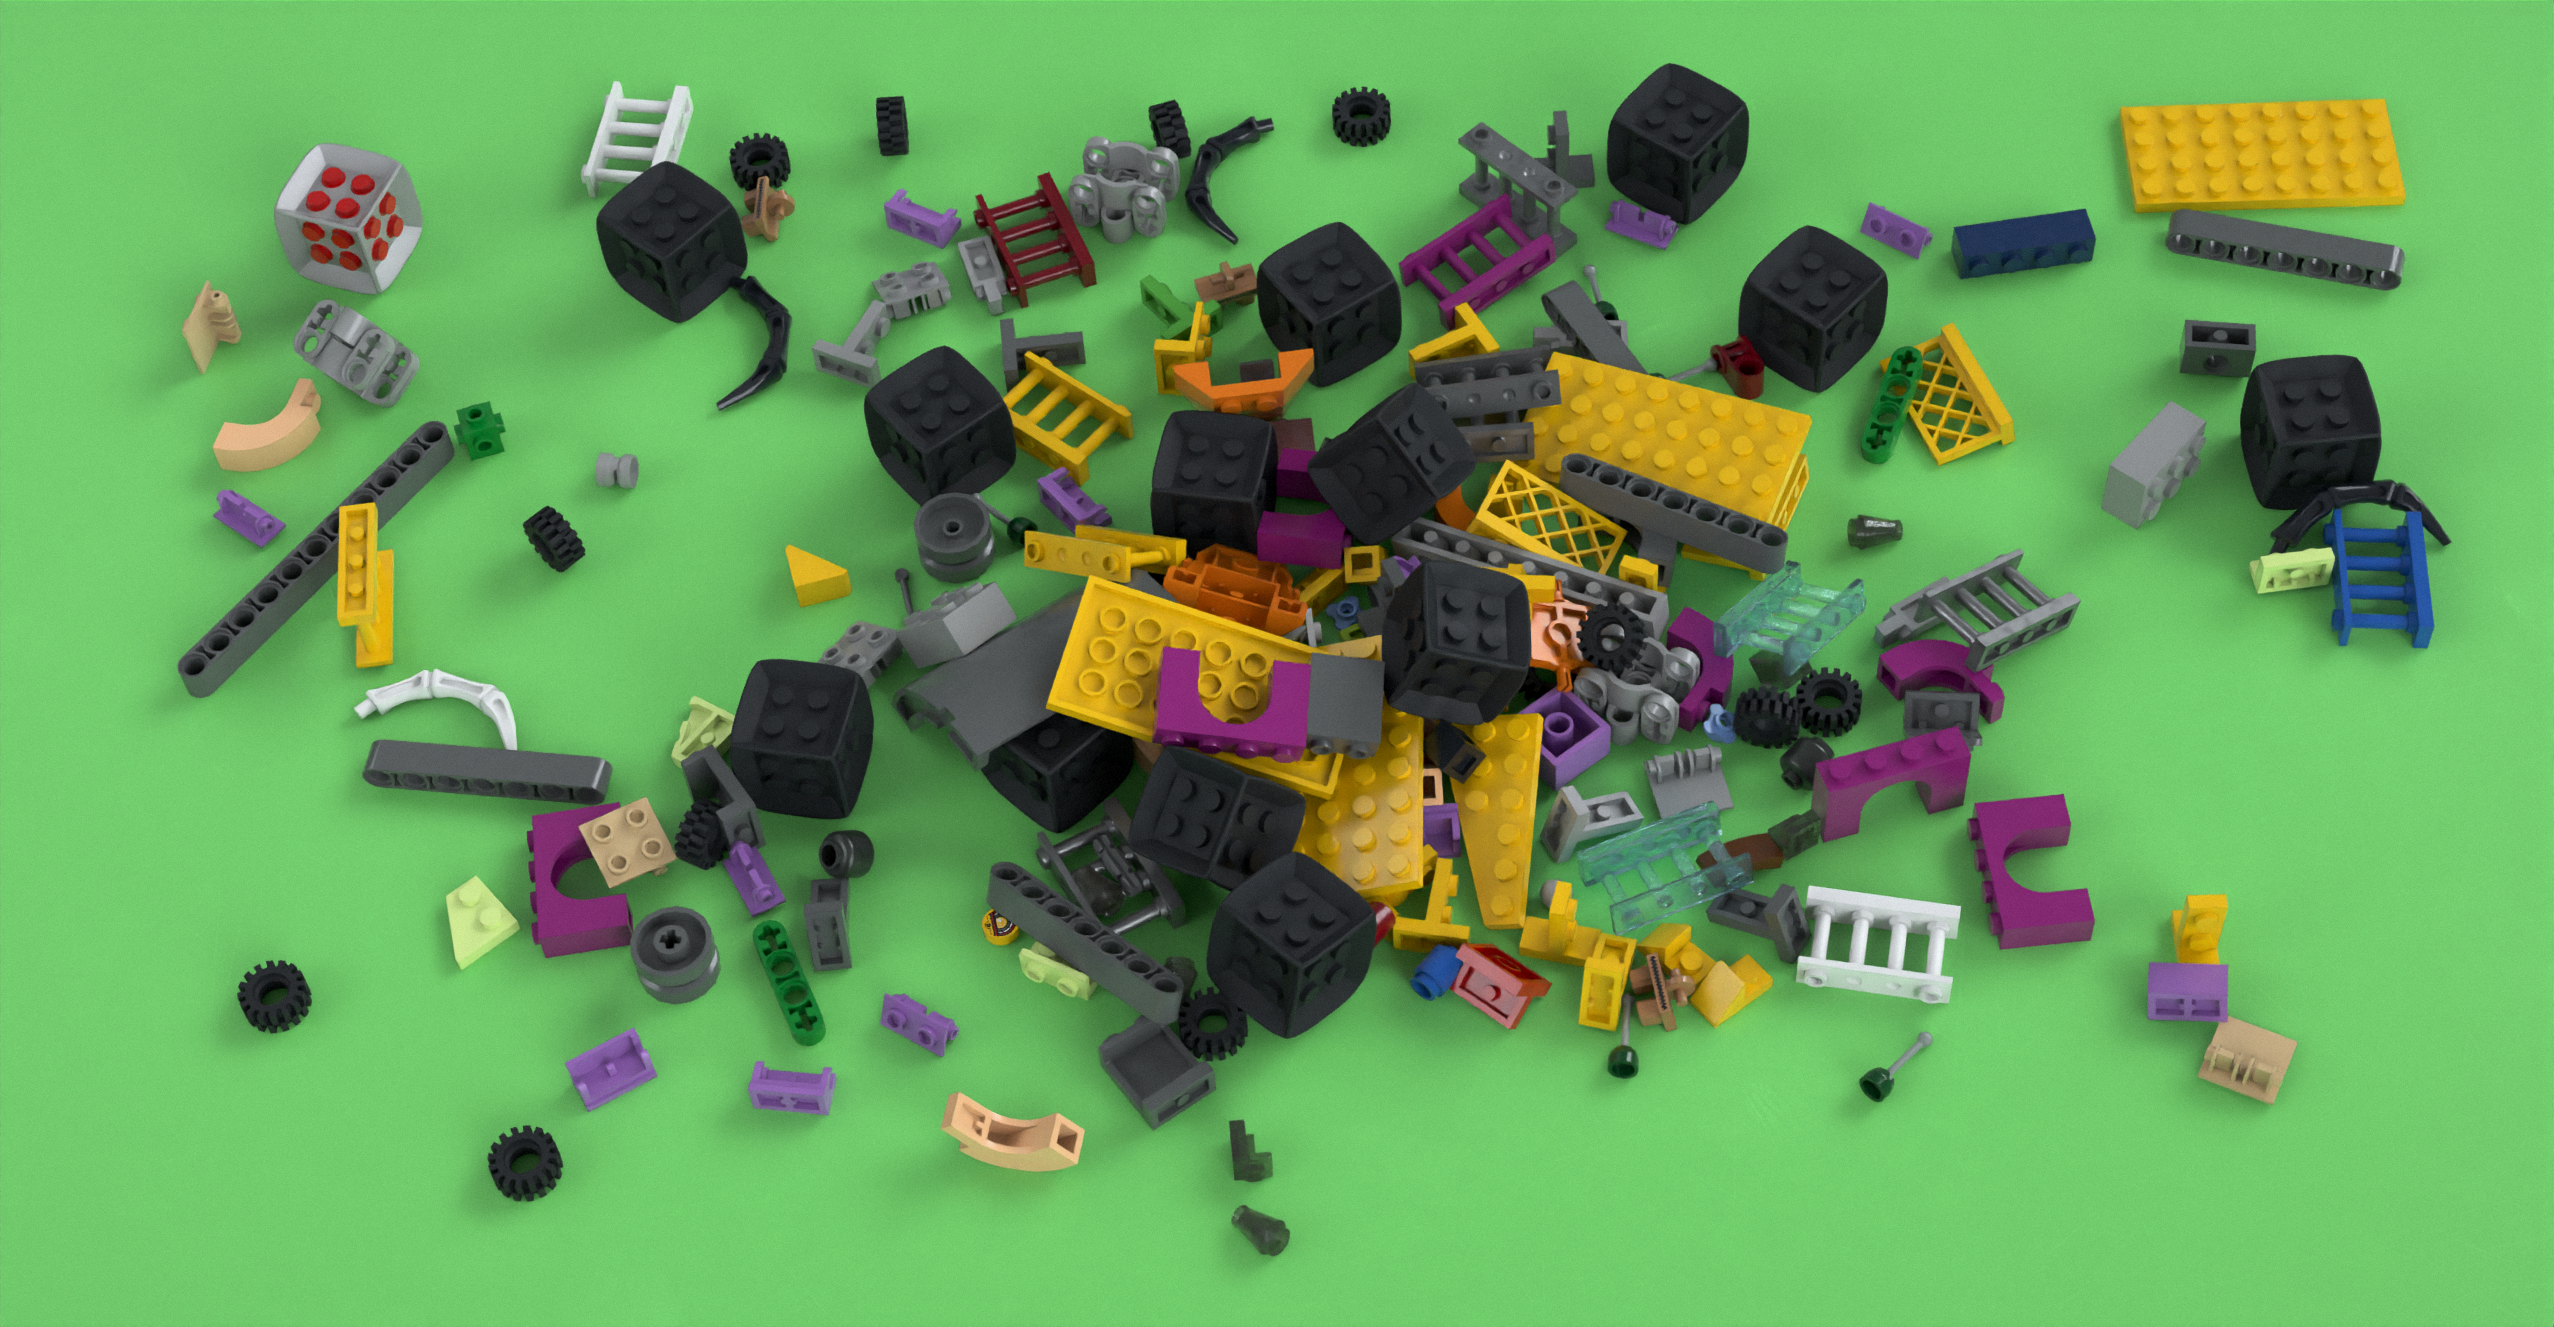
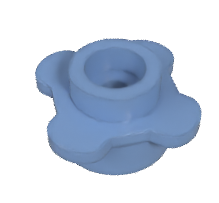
(1337, 612)
(1715, 729)

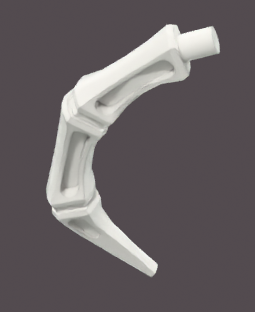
(443, 685)

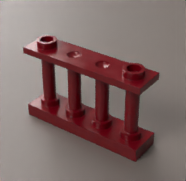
(1057, 219)

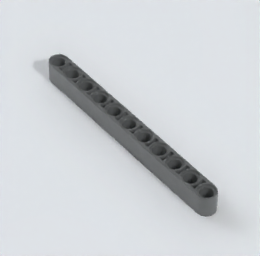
(310, 563)

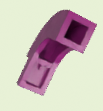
(1938, 664)
(1714, 686)

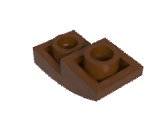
(1760, 847)

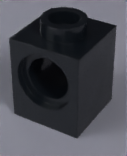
(1453, 751)

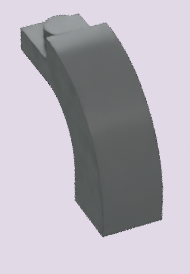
(1648, 546)

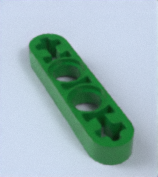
(1892, 404)
(786, 983)

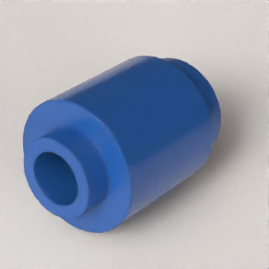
(1436, 972)

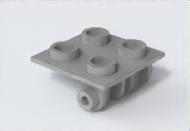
(919, 280)
(865, 650)
(1688, 780)

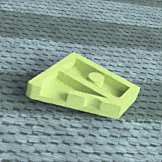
(704, 727)
(477, 921)

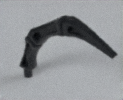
(1208, 159)
(778, 325)
(2336, 496)

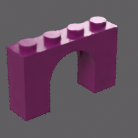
(1301, 539)
(1185, 722)
(1933, 760)
(2019, 914)
(566, 923)

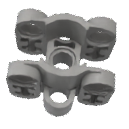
(1123, 187)
(347, 345)
(1638, 691)

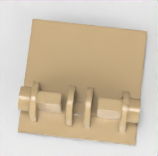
(208, 324)
(628, 843)
(2247, 1059)

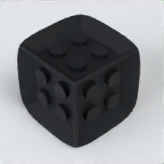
(1677, 143)
(672, 241)
(1330, 297)
(1813, 308)
(940, 426)
(2308, 427)
(1392, 465)
(1214, 479)
(1456, 643)
(802, 738)
(1060, 769)
(1213, 818)
(1291, 944)

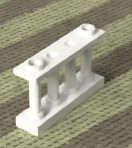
(670, 134)
(1886, 913)

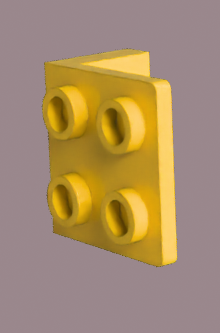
(1182, 352)

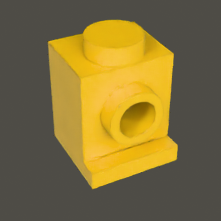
(1363, 564)

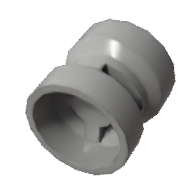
(617, 470)

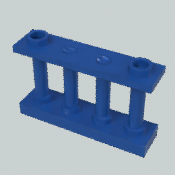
(2411, 564)

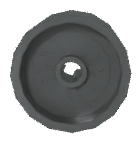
(954, 537)
(675, 955)

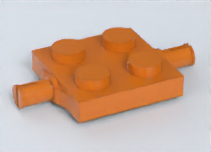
(1555, 638)

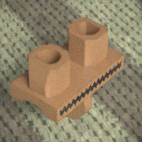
(767, 209)
(1228, 285)
(1659, 1008)

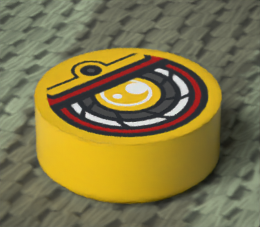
(999, 929)

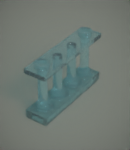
(1777, 595)
(1655, 842)

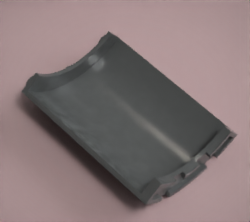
(1002, 682)

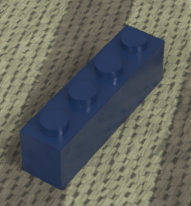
(2023, 243)

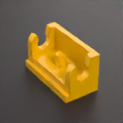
(1322, 588)

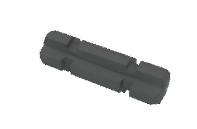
(1118, 865)

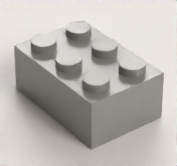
(2154, 465)
(955, 624)

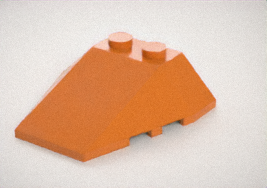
(1258, 399)
(1238, 589)

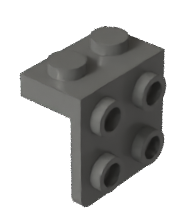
(1940, 710)

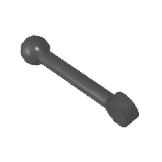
(902, 577)

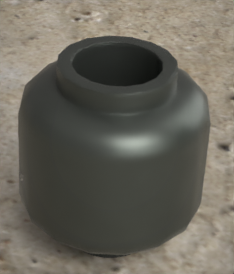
(1800, 762)
(846, 854)

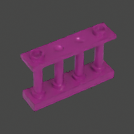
(1495, 283)

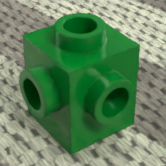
(480, 430)

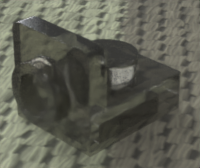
(1796, 833)
(1246, 1163)

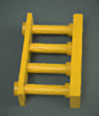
(1048, 445)
(1103, 552)
(365, 585)

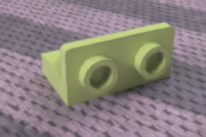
(2292, 570)
(1045, 966)

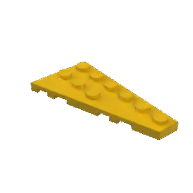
(1499, 814)

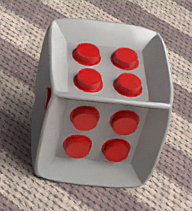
(348, 218)

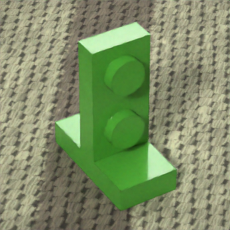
(1176, 314)

